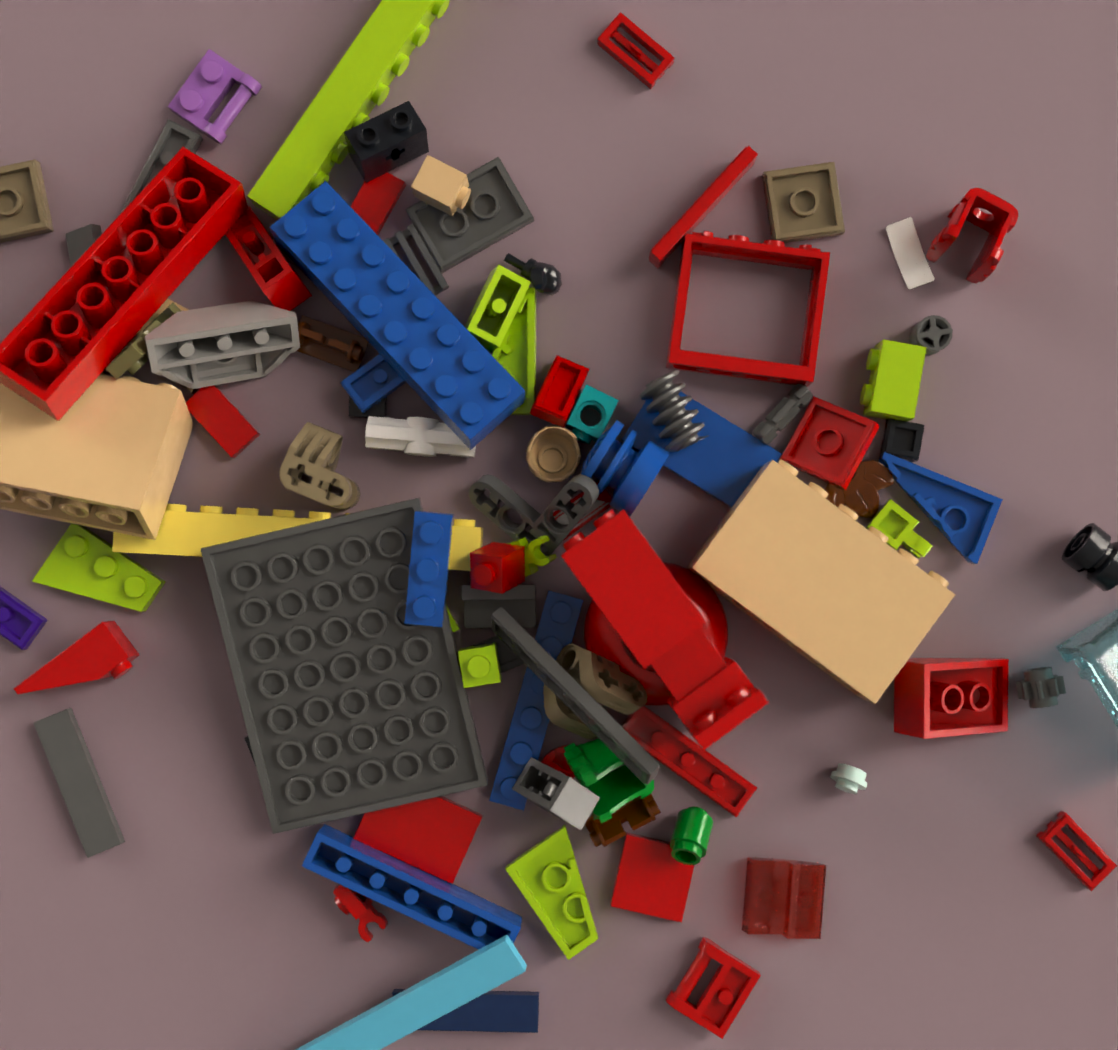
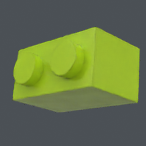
(496, 307)
(893, 380)

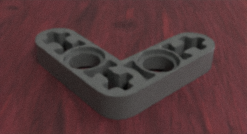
(542, 523)

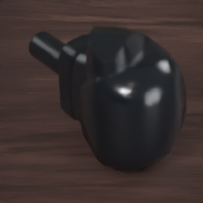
(542, 275)

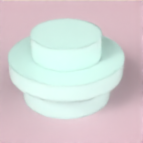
(849, 778)

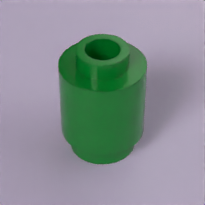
(691, 835)

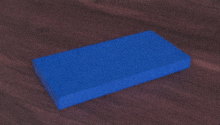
(718, 464)

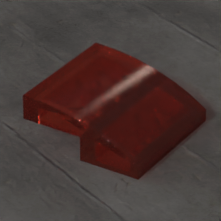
(784, 898)

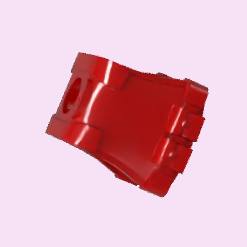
(997, 224)

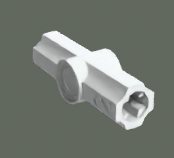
(415, 437)

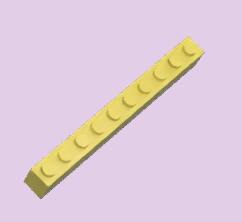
(188, 532)

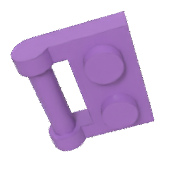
(207, 89)

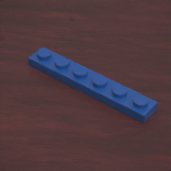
(529, 717)

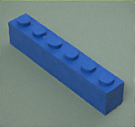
(409, 890)

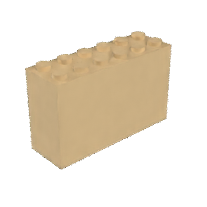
(102, 462)
(821, 580)

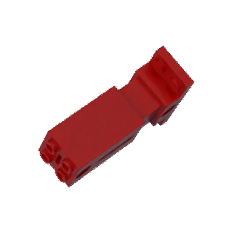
(661, 627)

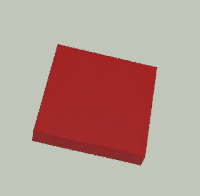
(830, 442)
(651, 879)

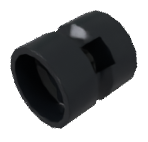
(1094, 553)

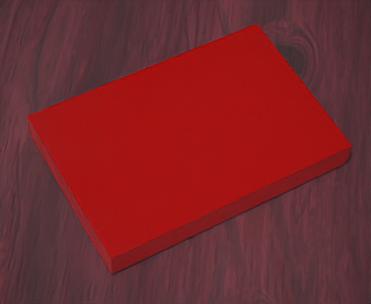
(423, 834)

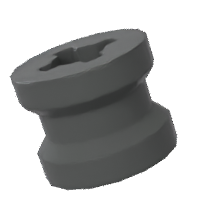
(938, 332)

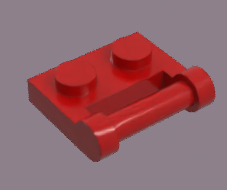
(723, 994)

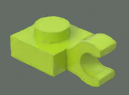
(899, 527)

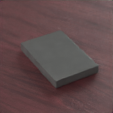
(489, 216)

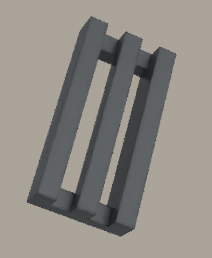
(401, 237)

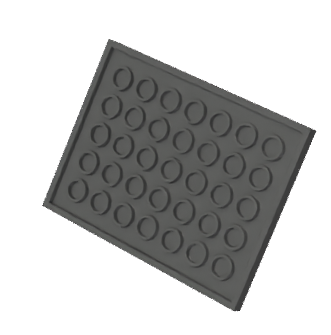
(329, 679)

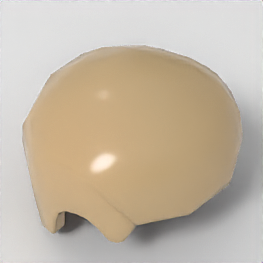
(553, 454)

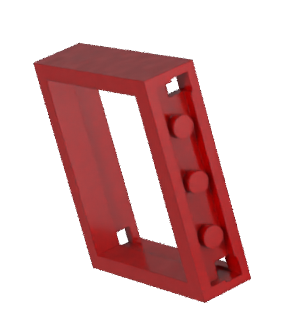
(770, 252)

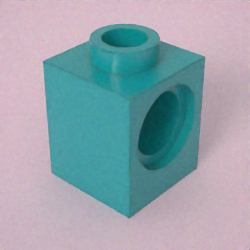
(593, 399)

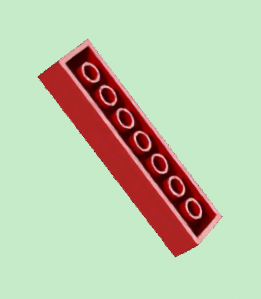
(119, 283)

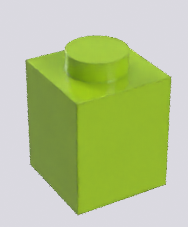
(479, 665)

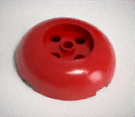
(605, 642)

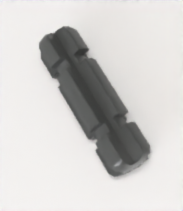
(782, 414)

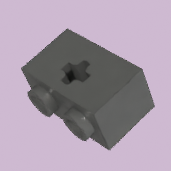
(556, 793)

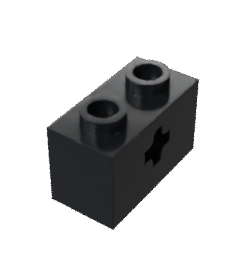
(387, 141)

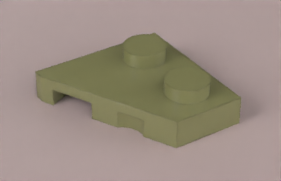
(136, 353)

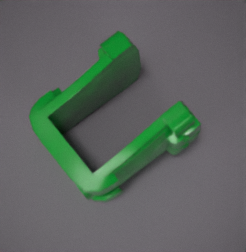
(593, 768)

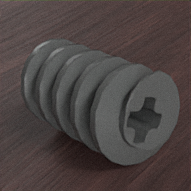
(672, 412)

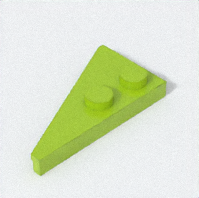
(518, 350)

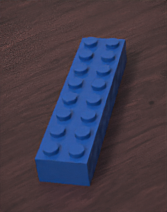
(398, 315)

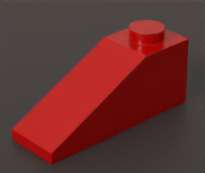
(267, 262)
(94, 656)

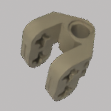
(317, 454)
(601, 680)

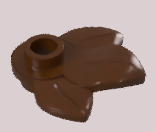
(862, 490)

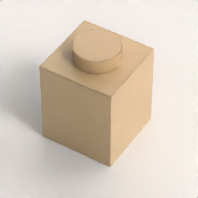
(441, 186)

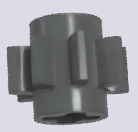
(1040, 687)

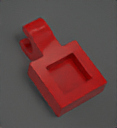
(359, 907)

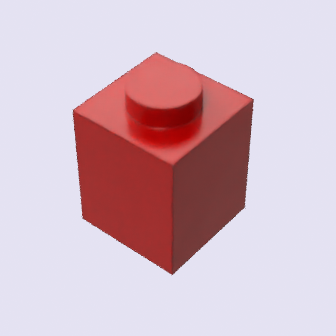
(497, 567)

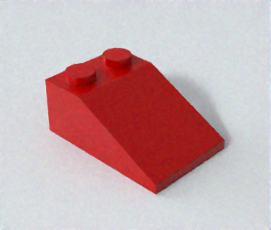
(951, 697)

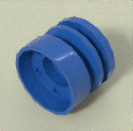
(623, 468)

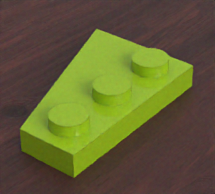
(88, 567)
(555, 891)

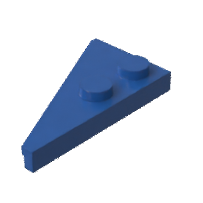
(953, 507)

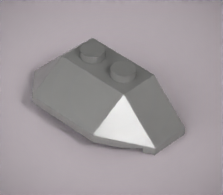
(222, 343)

